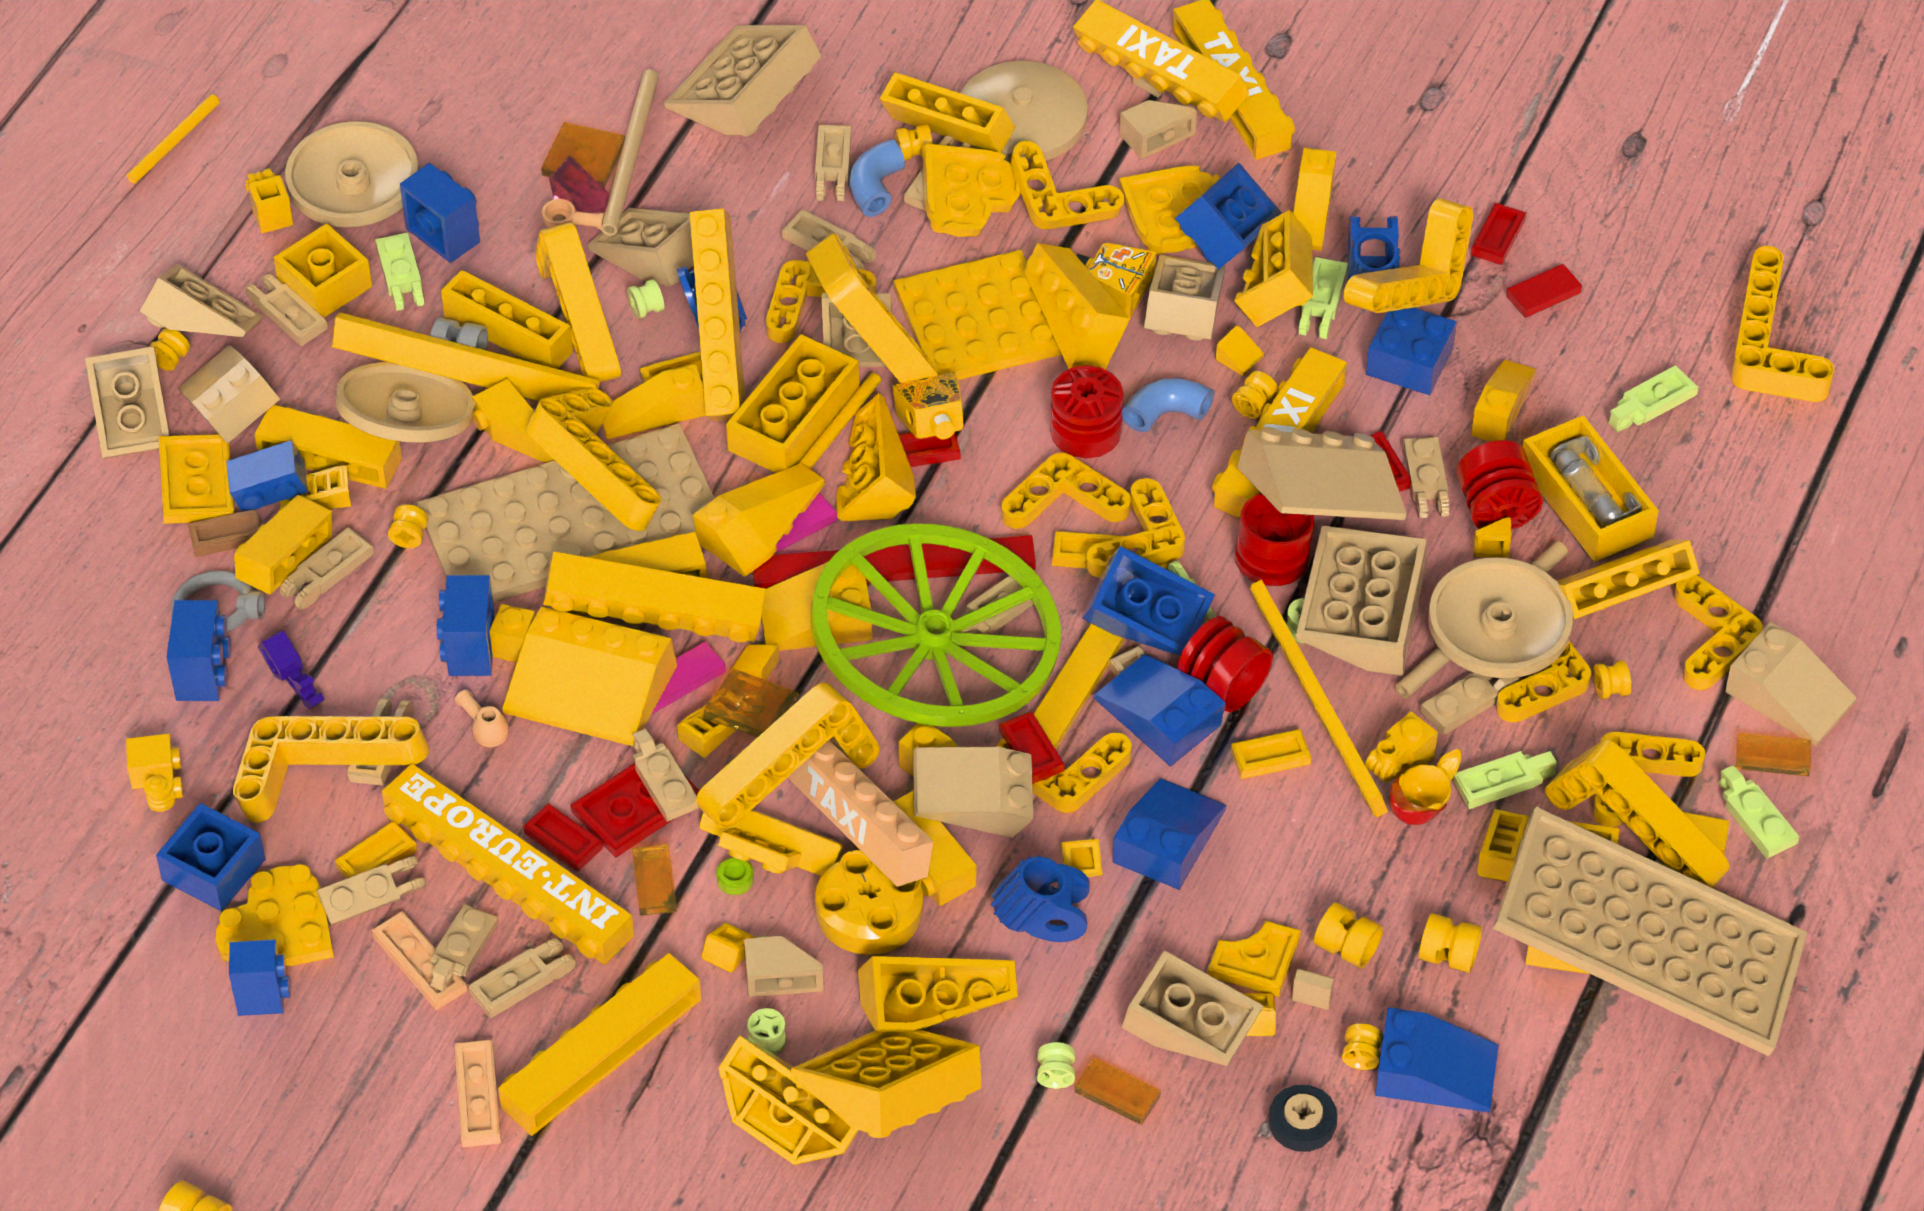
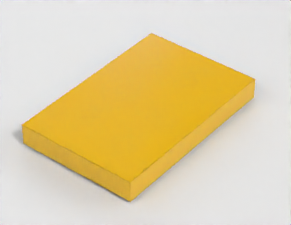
(194, 478)

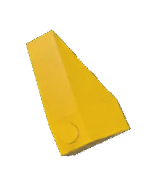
(878, 470)
(751, 519)

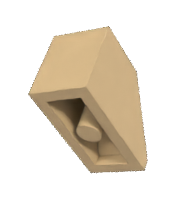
(1156, 126)
(780, 967)

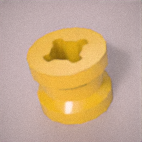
(169, 348)
(408, 526)
(1612, 679)
(1362, 1046)

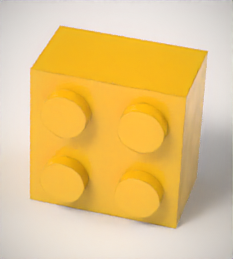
(324, 270)

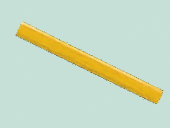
(173, 138)
(841, 420)

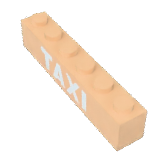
(865, 814)

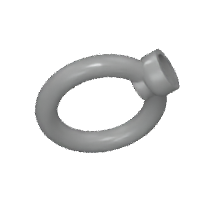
(249, 602)

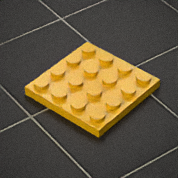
(976, 316)

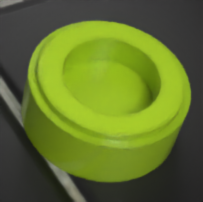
(735, 876)

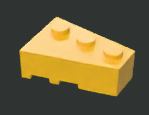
(1280, 271)

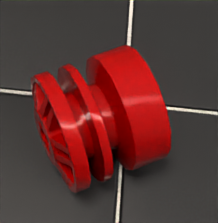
(1086, 411)
(1499, 484)
(1272, 543)
(1226, 661)

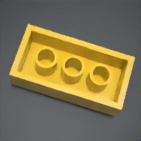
(793, 405)

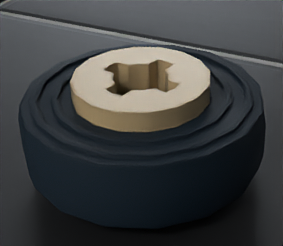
(1302, 1132)

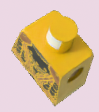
(930, 406)

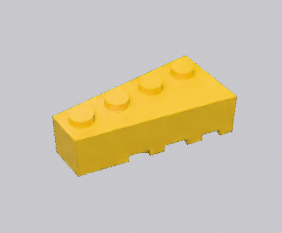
(1076, 306)

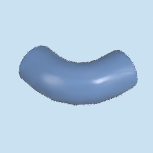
(868, 174)
(1167, 396)

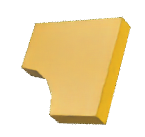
(1257, 961)

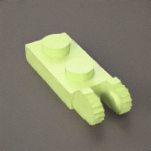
(399, 268)
(1327, 290)

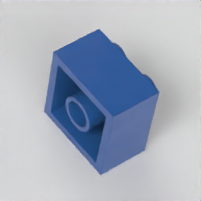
(440, 212)
(1411, 349)
(466, 625)
(198, 650)
(210, 857)

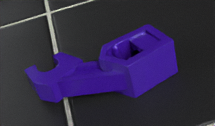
(287, 665)

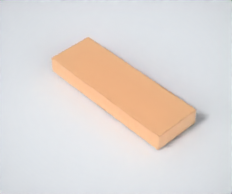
(413, 956)
(477, 1093)

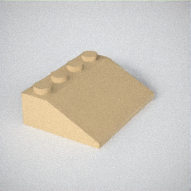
(745, 77)
(1321, 473)
(1364, 597)

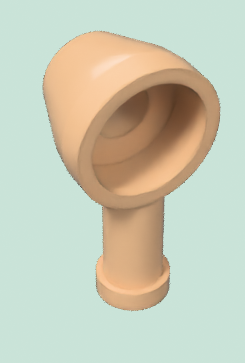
(563, 211)
(484, 733)

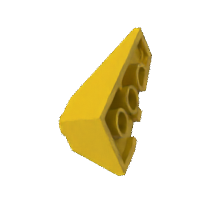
(922, 992)

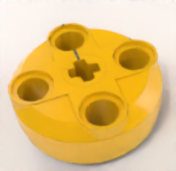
(864, 908)

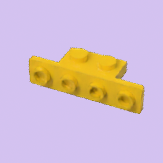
(775, 843)

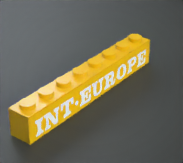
(508, 864)

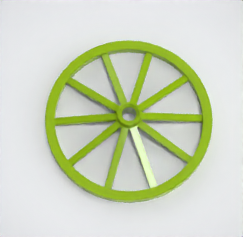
(934, 631)

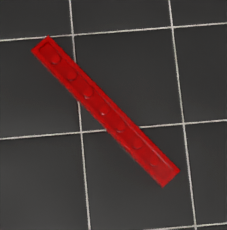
(894, 562)

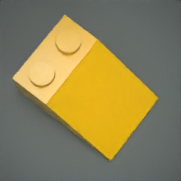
(788, 610)

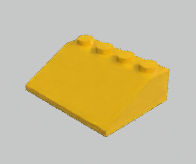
(589, 675)
(892, 1078)

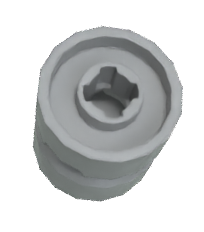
(468, 334)

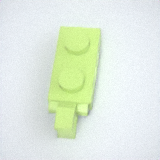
(1652, 398)
(1503, 777)
(1756, 814)

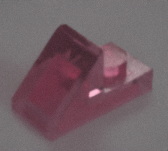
(578, 187)

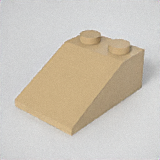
(649, 244)
(1184, 298)
(194, 305)
(844, 338)
(229, 393)
(127, 401)
(1789, 684)
(974, 787)
(1190, 1012)

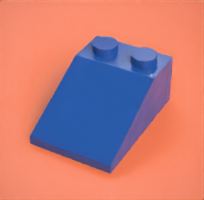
(1227, 216)
(1147, 603)
(1162, 707)
(1166, 833)
(1435, 1062)

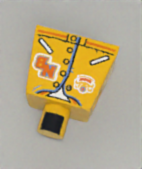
(1123, 273)

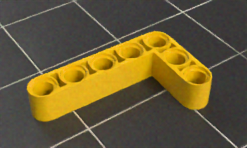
(563, 259)
(1434, 279)
(867, 312)
(1766, 368)
(567, 431)
(318, 741)
(782, 749)
(1642, 807)

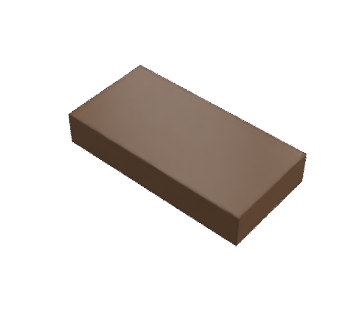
(223, 532)

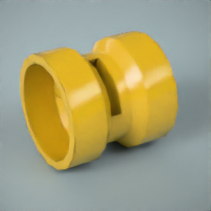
(913, 141)
(1250, 398)

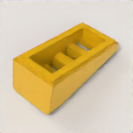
(335, 485)
(701, 743)
(1501, 845)

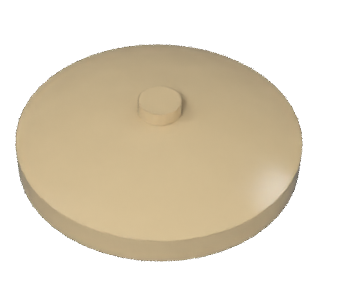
(1039, 100)
(350, 173)
(404, 403)
(1500, 617)

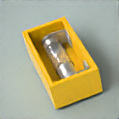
(1590, 489)

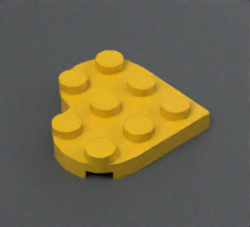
(965, 188)
(1156, 201)
(283, 909)

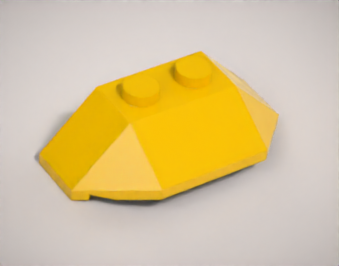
(778, 1108)

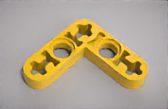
(1059, 202)
(806, 285)
(1068, 483)
(1154, 533)
(1726, 629)
(1553, 676)
(1663, 745)
(1074, 781)

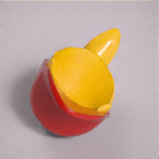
(1424, 790)

